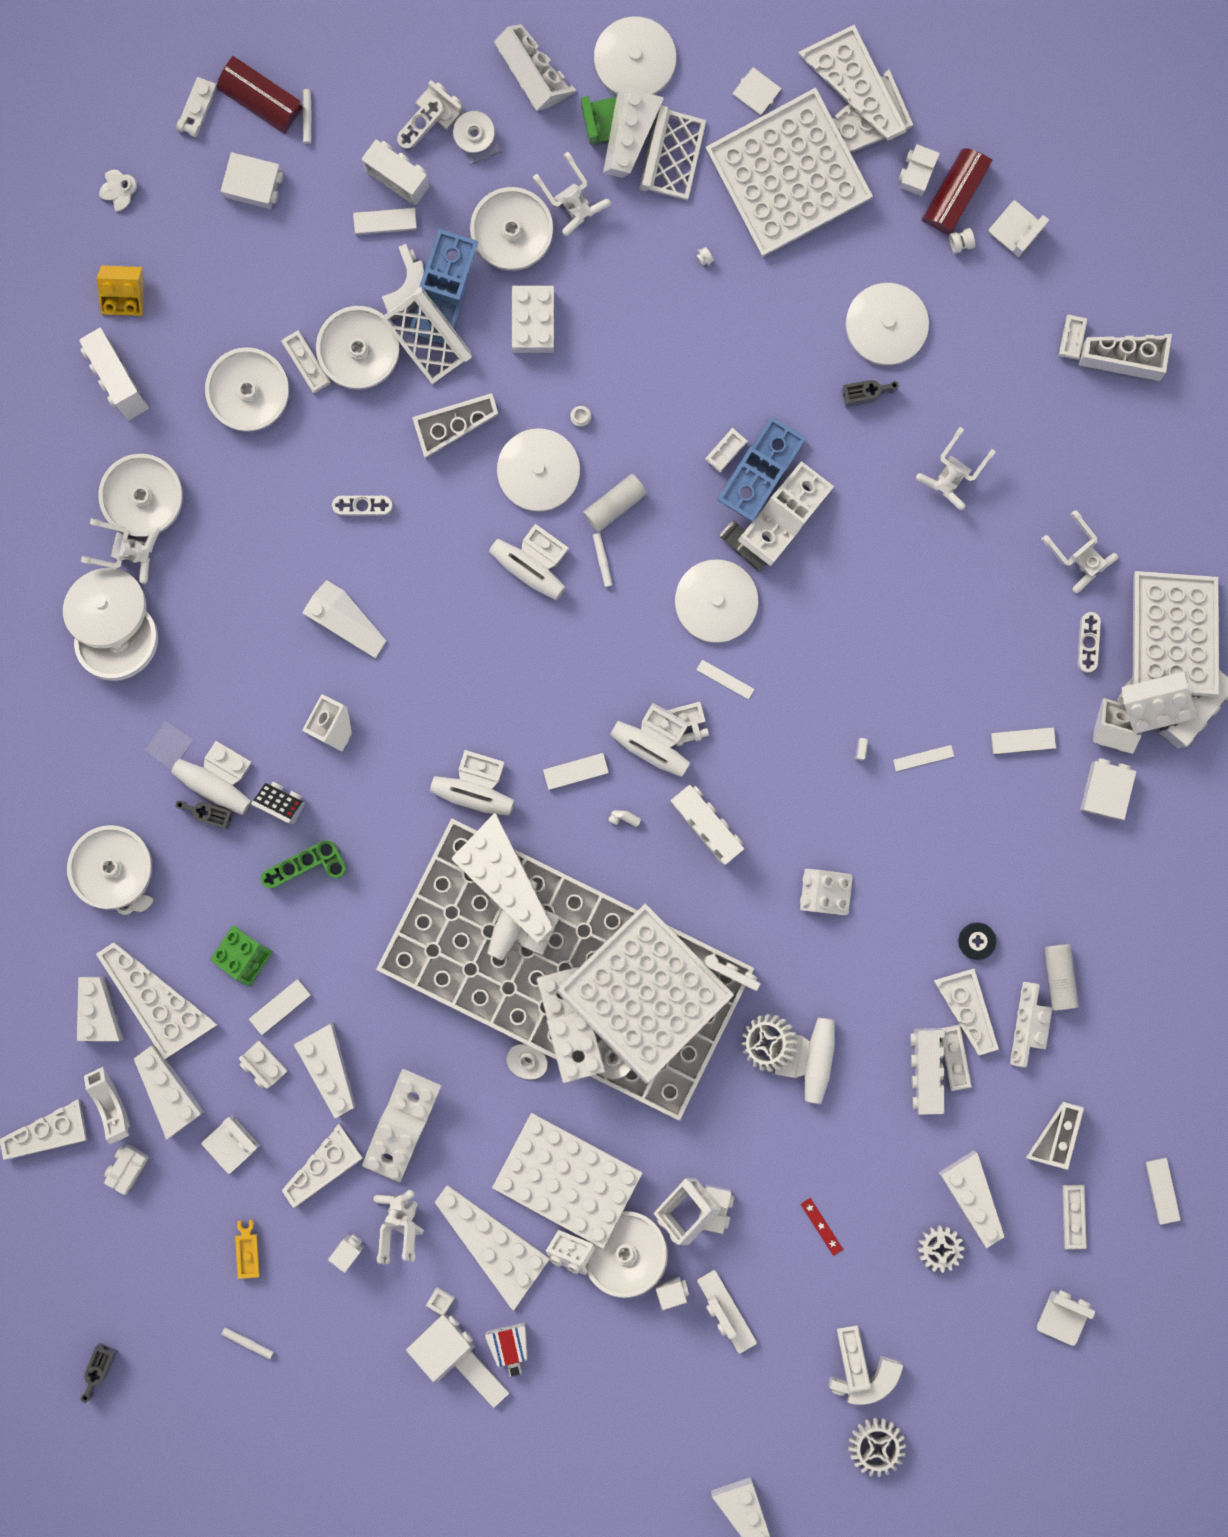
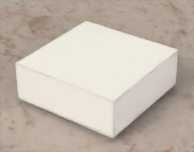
(861, 749)
(440, 1301)

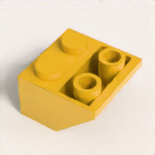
(121, 290)

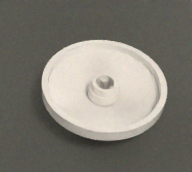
(635, 55)
(511, 228)
(887, 324)
(357, 348)
(247, 389)
(538, 470)
(140, 494)
(716, 601)
(104, 608)
(124, 659)
(109, 867)
(631, 1258)

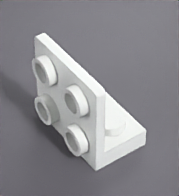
(1017, 228)
(230, 1144)

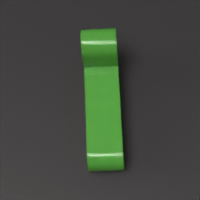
(301, 868)

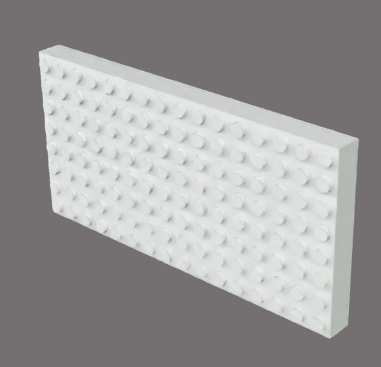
(446, 944)

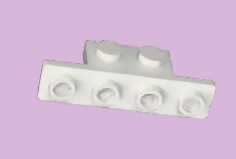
(1031, 1025)
(727, 1313)

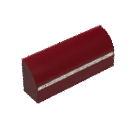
(259, 94)
(957, 190)

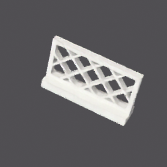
(654, 154)
(440, 323)

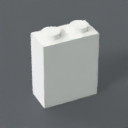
(251, 181)
(1108, 789)
(441, 1347)

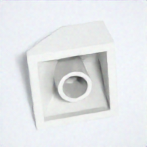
(329, 723)

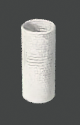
(617, 502)
(1060, 967)

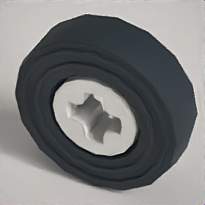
(969, 949)

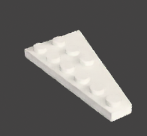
(852, 74)
(857, 131)
(499, 872)
(161, 1010)
(501, 1253)

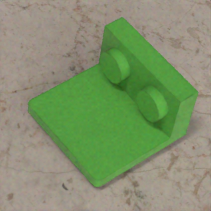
(598, 118)
(241, 956)

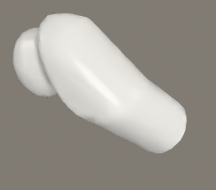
(626, 816)

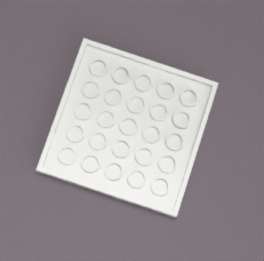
(789, 172)
(645, 993)

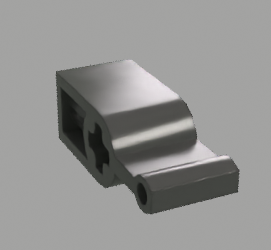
(857, 392)
(731, 535)
(209, 818)
(100, 1361)

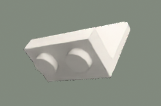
(826, 892)
(1064, 1317)

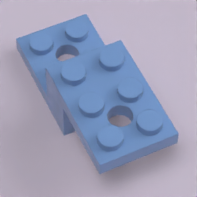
(446, 279)
(761, 469)

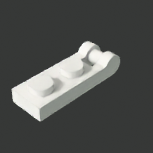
(197, 107)
(731, 971)

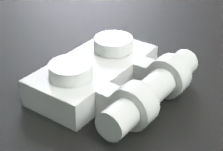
(693, 715)

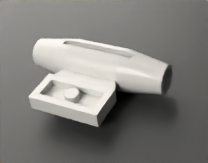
(532, 562)
(655, 739)
(216, 779)
(476, 784)
(508, 931)
(813, 1059)

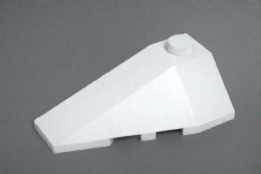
(339, 614)

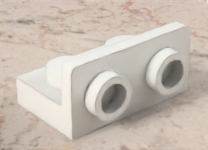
(452, 104)
(262, 1065)
(570, 1252)

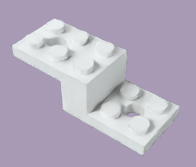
(785, 513)
(569, 1030)
(401, 1125)

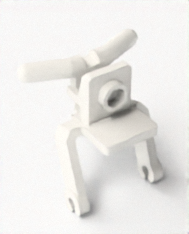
(572, 199)
(953, 474)
(126, 549)
(1086, 557)
(399, 1218)

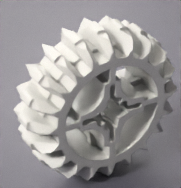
(773, 1050)
(865, 1432)

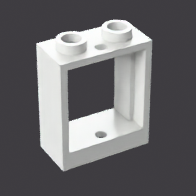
(702, 1199)

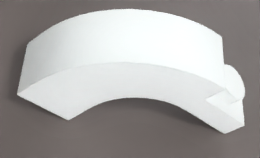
(414, 276)
(109, 1104)
(881, 1383)

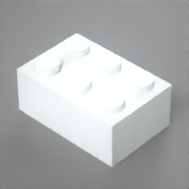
(396, 172)
(533, 319)
(1159, 702)

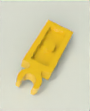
(247, 1252)

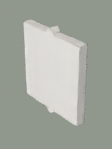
(756, 91)

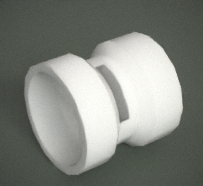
(962, 240)

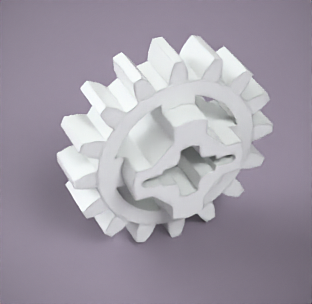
(941, 1258)

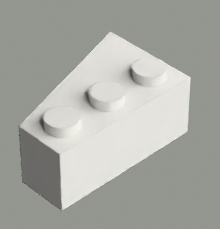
(95, 1011)
(1058, 1137)
(742, 1508)

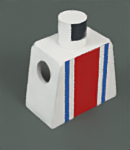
(509, 1346)

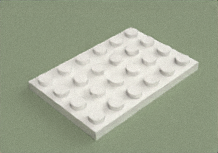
(1176, 629)
(567, 1180)

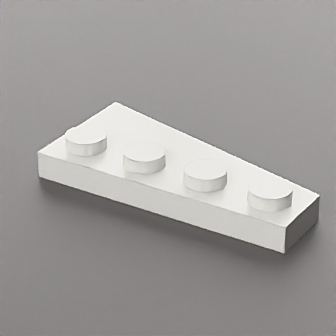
(968, 1006)
(53, 1131)
(329, 1162)

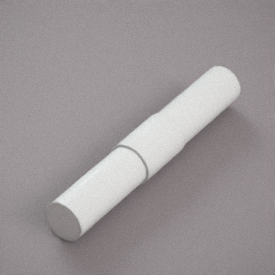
(307, 116)
(602, 559)
(247, 1343)

